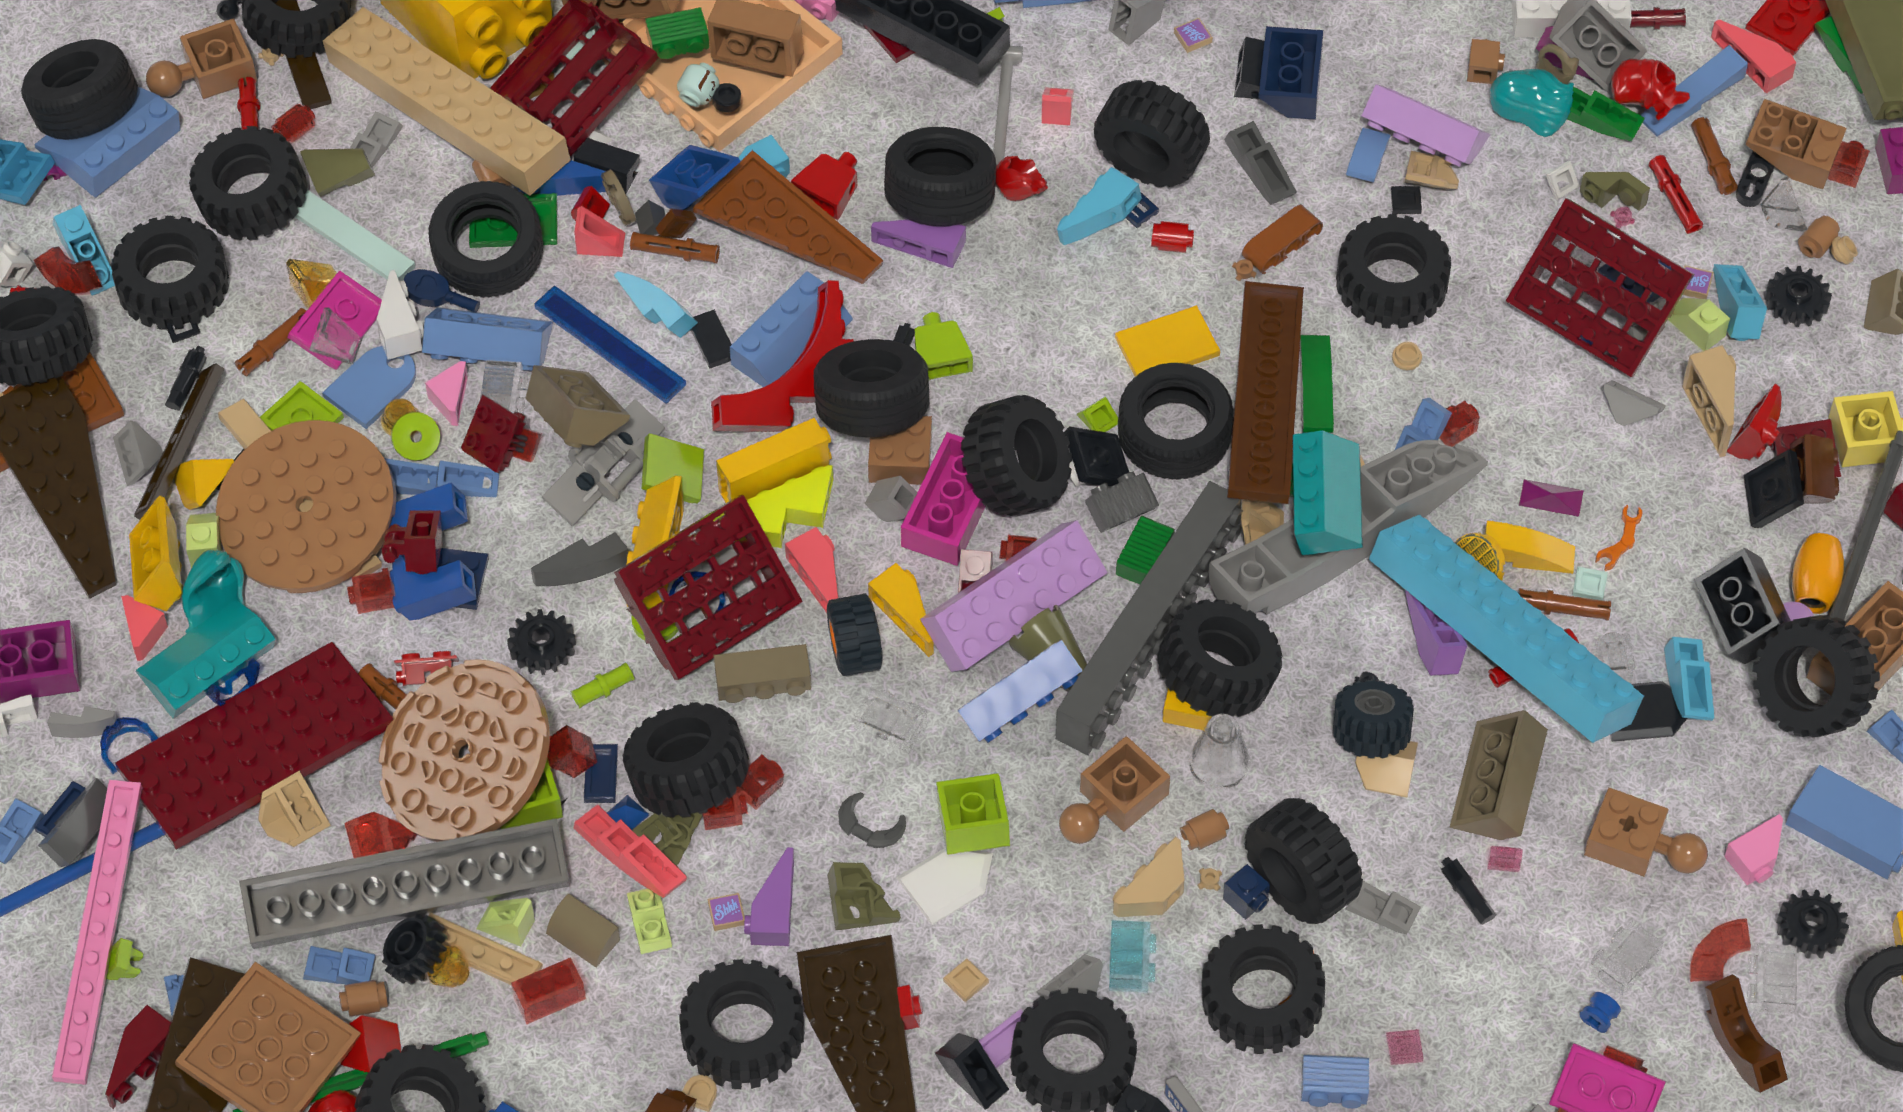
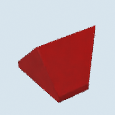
(375, 1042)

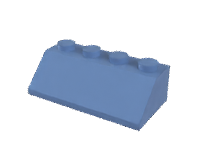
(780, 333)
(485, 337)

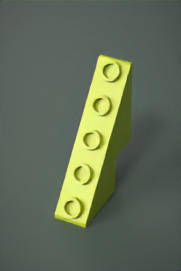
(796, 502)

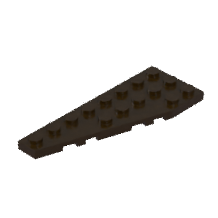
(52, 460)
(199, 996)
(857, 1019)

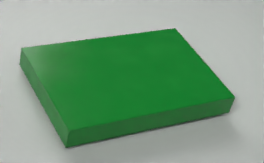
(498, 233)

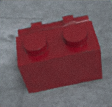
(417, 541)

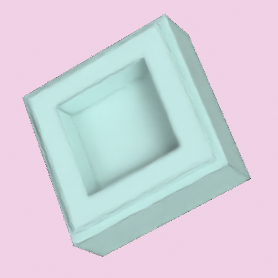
(1590, 583)

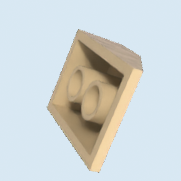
(1711, 390)

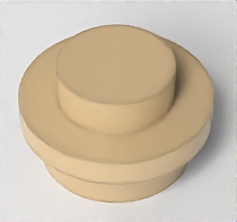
(1843, 249)
(1407, 356)

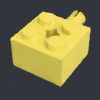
(1864, 427)

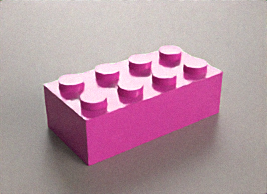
(943, 508)

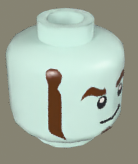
(697, 84)

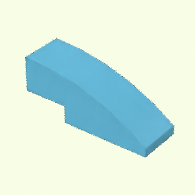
(656, 304)
(1689, 678)

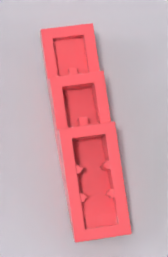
(630, 853)

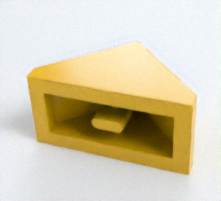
(1181, 714)

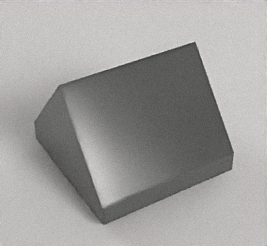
(648, 217)

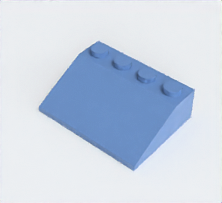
(111, 153)

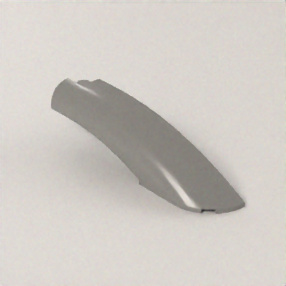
(1393, 489)

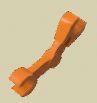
(1627, 541)

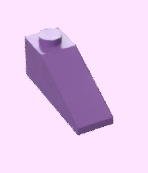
(928, 242)
(1437, 642)
(772, 906)

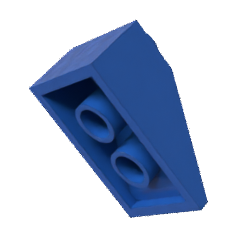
(691, 175)

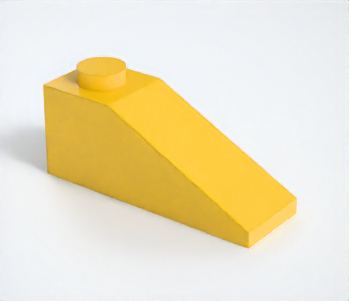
(899, 598)

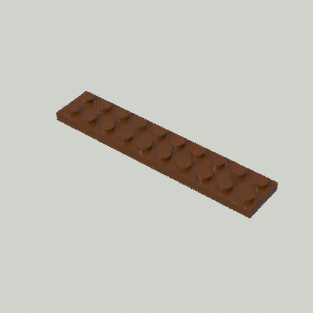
(1266, 393)

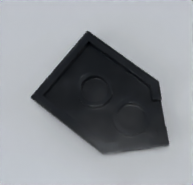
(1655, 716)

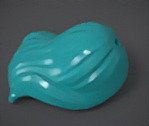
(1532, 99)
(211, 586)

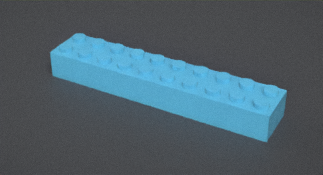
(1506, 628)

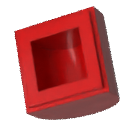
(592, 201)

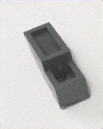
(1260, 163)
(581, 562)
(76, 825)

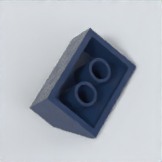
(1291, 71)

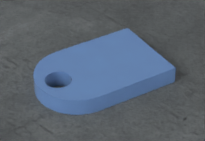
(370, 386)

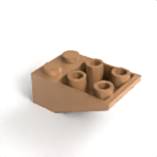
(1796, 142)

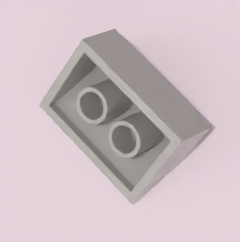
(1595, 38)

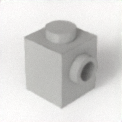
(891, 498)

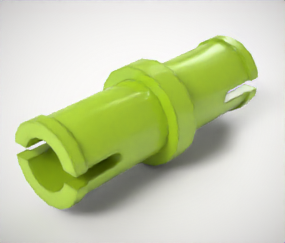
(602, 685)

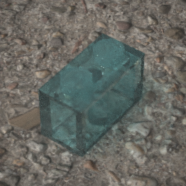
(1130, 956)

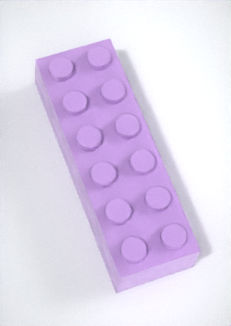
(1012, 594)

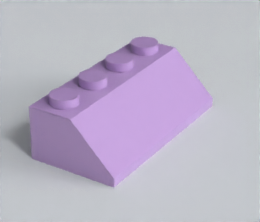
(1425, 125)

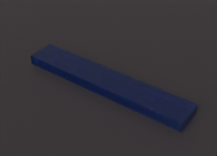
(610, 344)

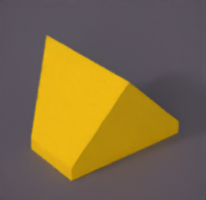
(199, 479)

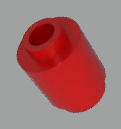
(1172, 236)

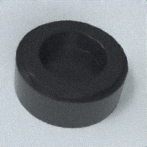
(727, 97)

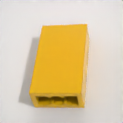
(773, 461)

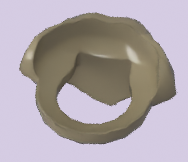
(1569, 65)

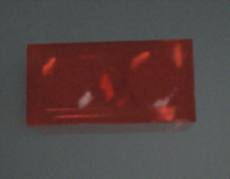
(548, 990)

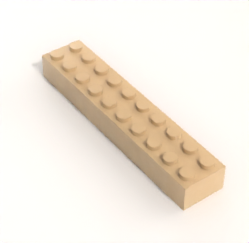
(447, 101)

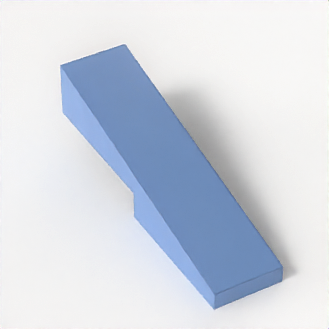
(1702, 85)
(413, 477)

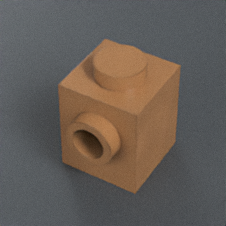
(1484, 61)

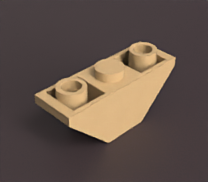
(1154, 885)

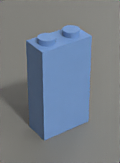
(1850, 822)

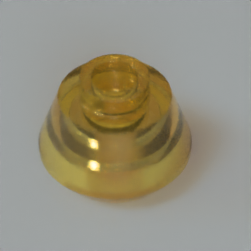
(395, 410)
(452, 969)

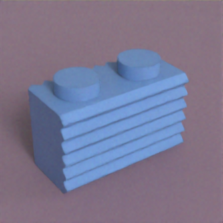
(1335, 1080)

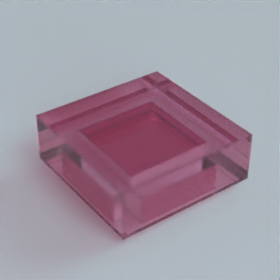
(1505, 858)
(1404, 1047)

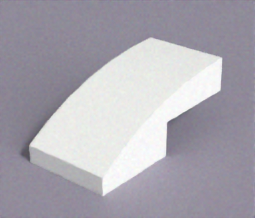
(16, 711)

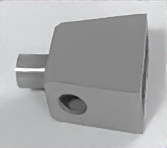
(1139, 13)

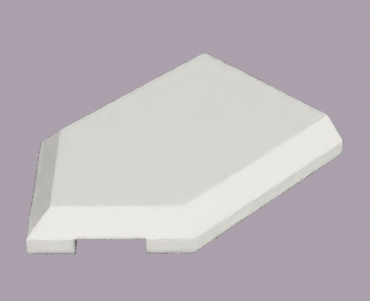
(947, 882)

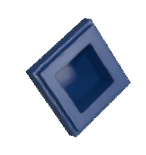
(629, 812)

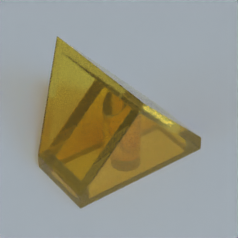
(309, 279)

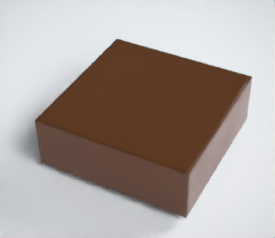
(676, 223)

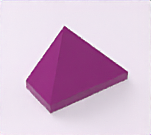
(1551, 498)

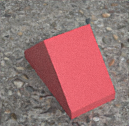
(1057, 106)
(597, 235)
(144, 625)

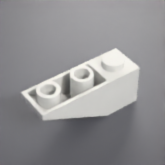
(396, 320)

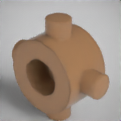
(1244, 269)

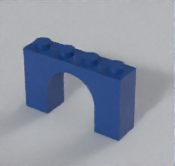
(452, 583)

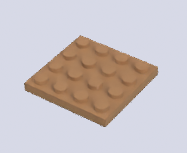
(267, 1046)

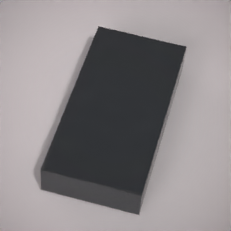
(711, 339)

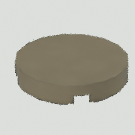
(618, 197)

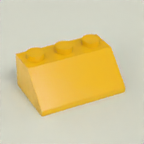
(156, 558)

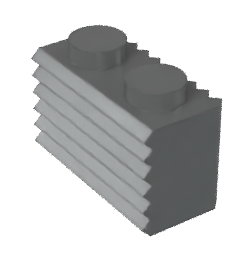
(1122, 501)

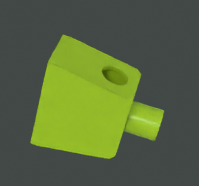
(943, 347)

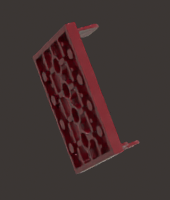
(551, 48)
(1616, 253)
(689, 551)

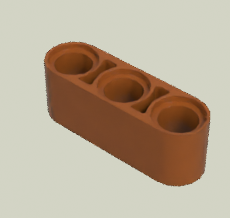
(1281, 238)

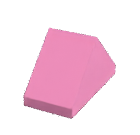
(448, 391)

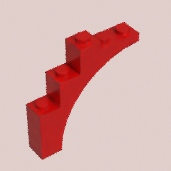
(769, 407)

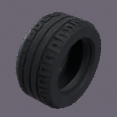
(940, 176)
(477, 202)
(1182, 385)
(1858, 1007)

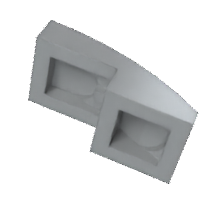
(377, 136)
(90, 724)
(1386, 910)

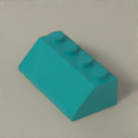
(1326, 493)
(206, 657)

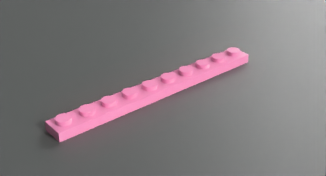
(97, 933)

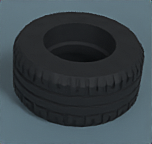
(79, 89)
(871, 388)

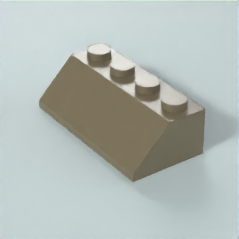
(574, 405)
(1499, 776)

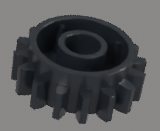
(1784, 291)
(545, 655)
(1807, 938)
(413, 948)

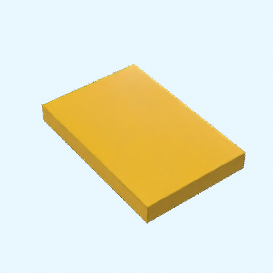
(1168, 339)

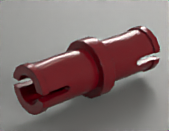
(1658, 18)

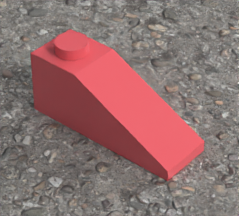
(1767, 61)
(814, 562)

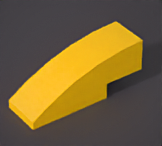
(1532, 548)

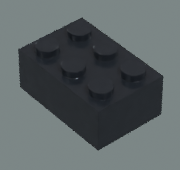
(1742, 603)

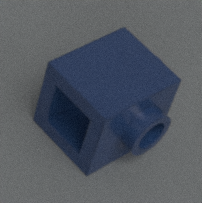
(1246, 892)

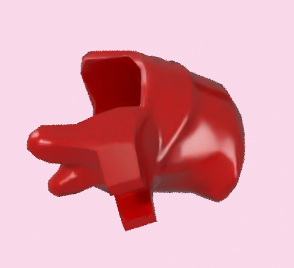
(1648, 85)

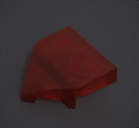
(376, 834)

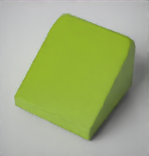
(1099, 416)

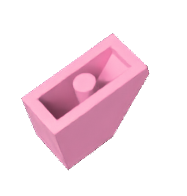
(1756, 851)

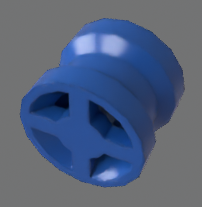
(1600, 1012)

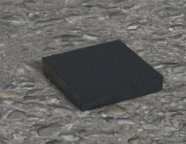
(1096, 456)
(1773, 489)

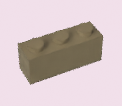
(762, 673)

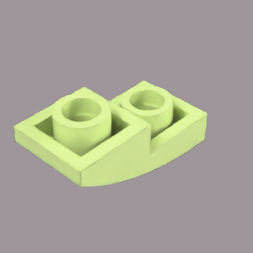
(649, 921)

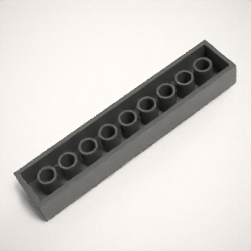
(1145, 620)
(404, 883)

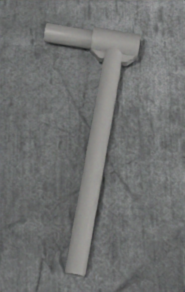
(1011, 57)

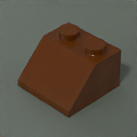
(1816, 468)

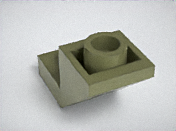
(1604, 186)

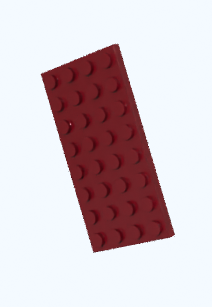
(252, 742)

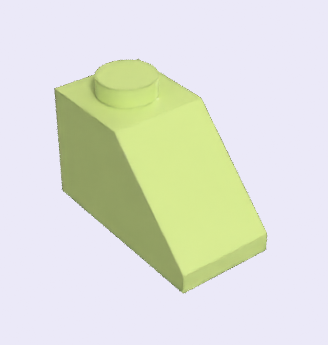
(1700, 321)
(202, 535)

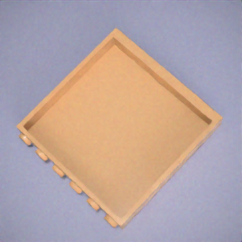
(759, 88)

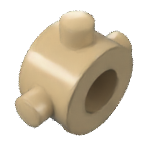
(269, 57)
(1209, 879)

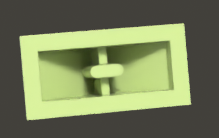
(508, 920)

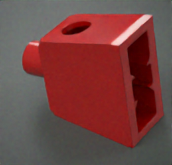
(829, 182)

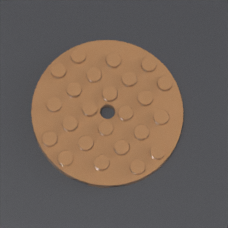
(313, 548)
(507, 744)

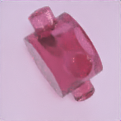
(1622, 217)

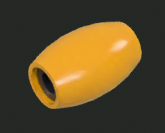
(1818, 572)

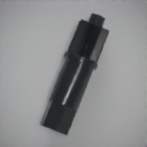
(186, 377)
(1467, 890)

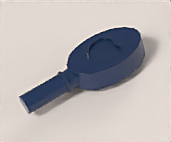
(433, 290)

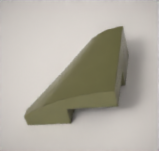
(336, 168)
(675, 833)
(853, 886)

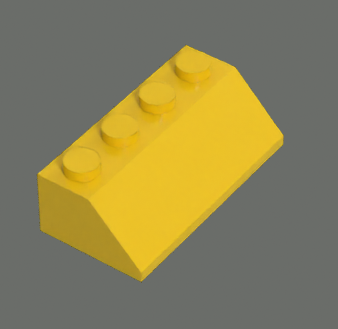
(659, 520)

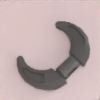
(878, 839)

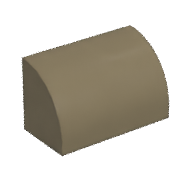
(1886, 304)
(582, 930)

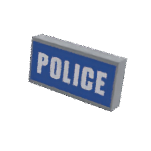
(1179, 1096)

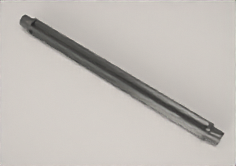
(1869, 527)

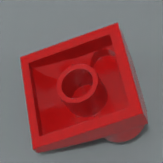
(1759, 427)

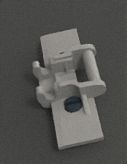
(584, 479)

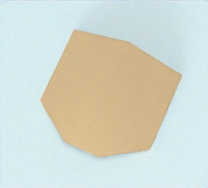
(1430, 171)
(1259, 519)
(1388, 774)
(291, 811)

